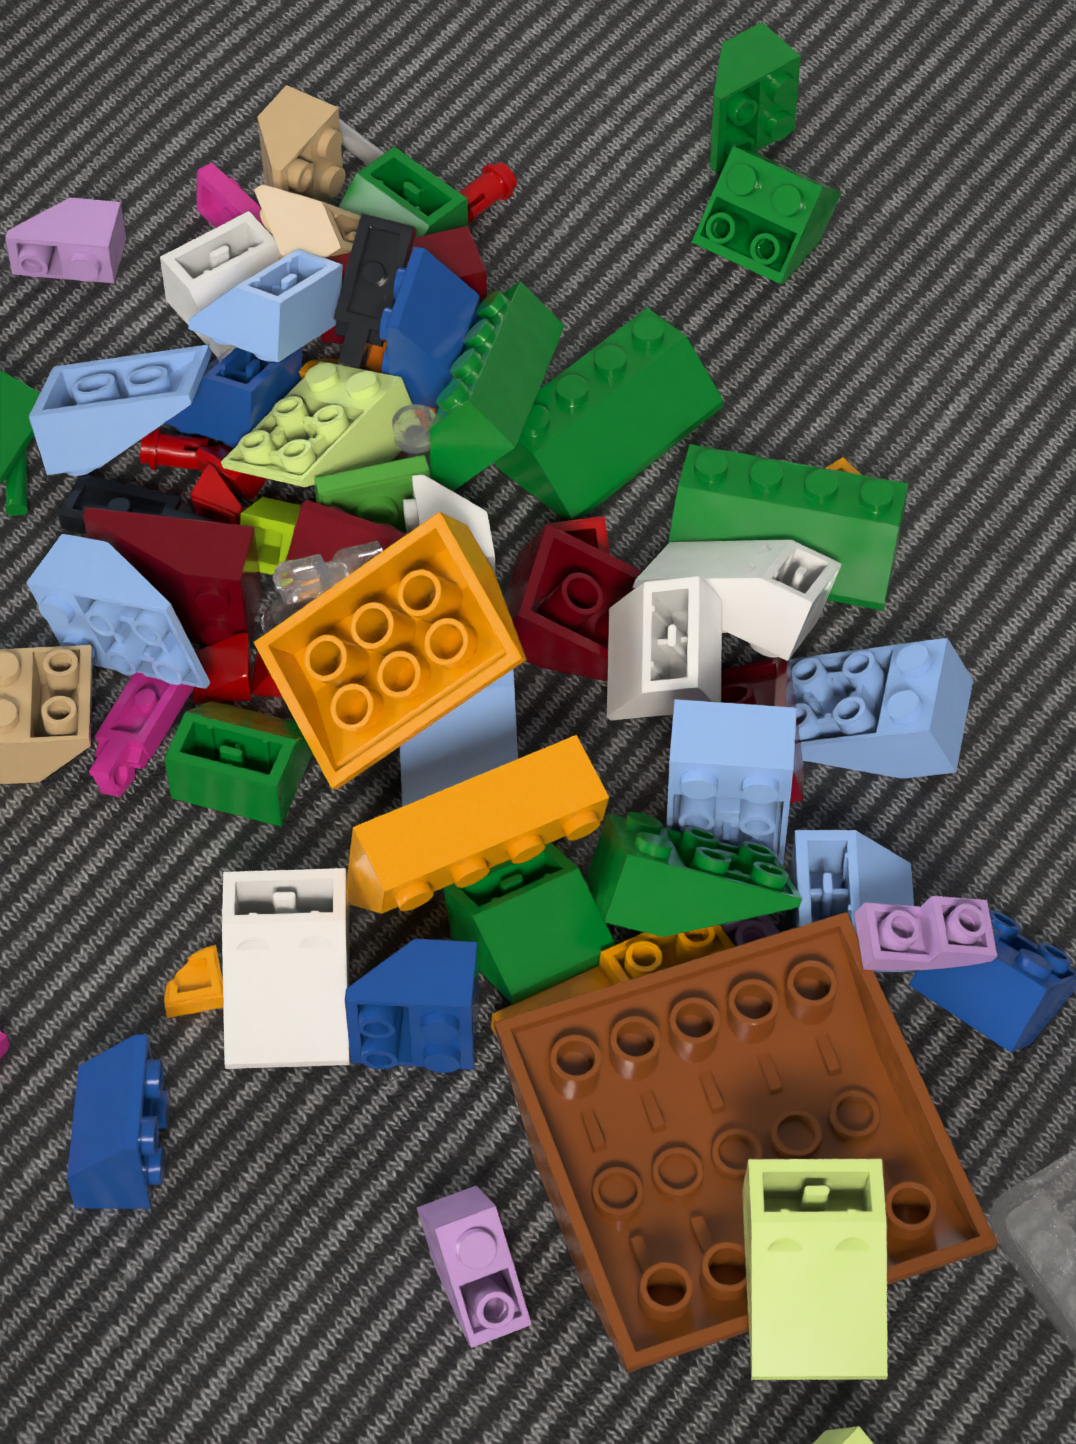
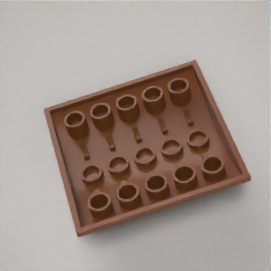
(676, 1078)

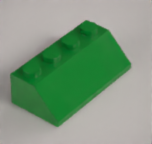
(492, 385)
(611, 416)
(824, 509)

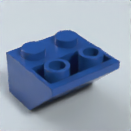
(426, 326)
(237, 395)
(1010, 995)
(417, 1008)
(117, 1128)

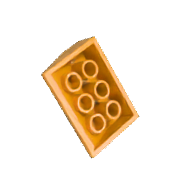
(393, 647)
(474, 827)

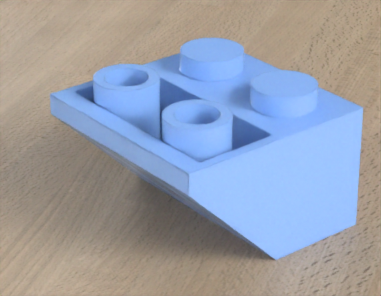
(276, 307)
(842, 871)

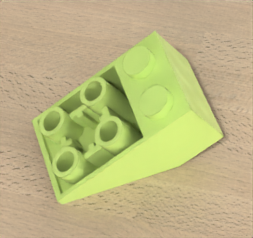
(324, 427)
(816, 1268)

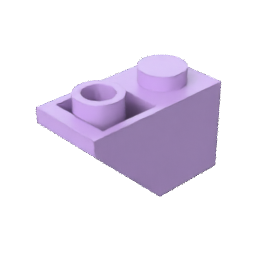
(70, 242)
(474, 1265)

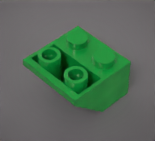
(753, 93)
(405, 193)
(765, 215)
(237, 762)
(530, 923)

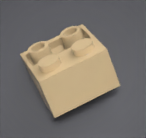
(301, 145)
(306, 223)
(43, 709)

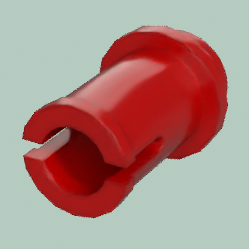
(493, 185)
(171, 450)

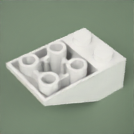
(766, 587)
(285, 968)

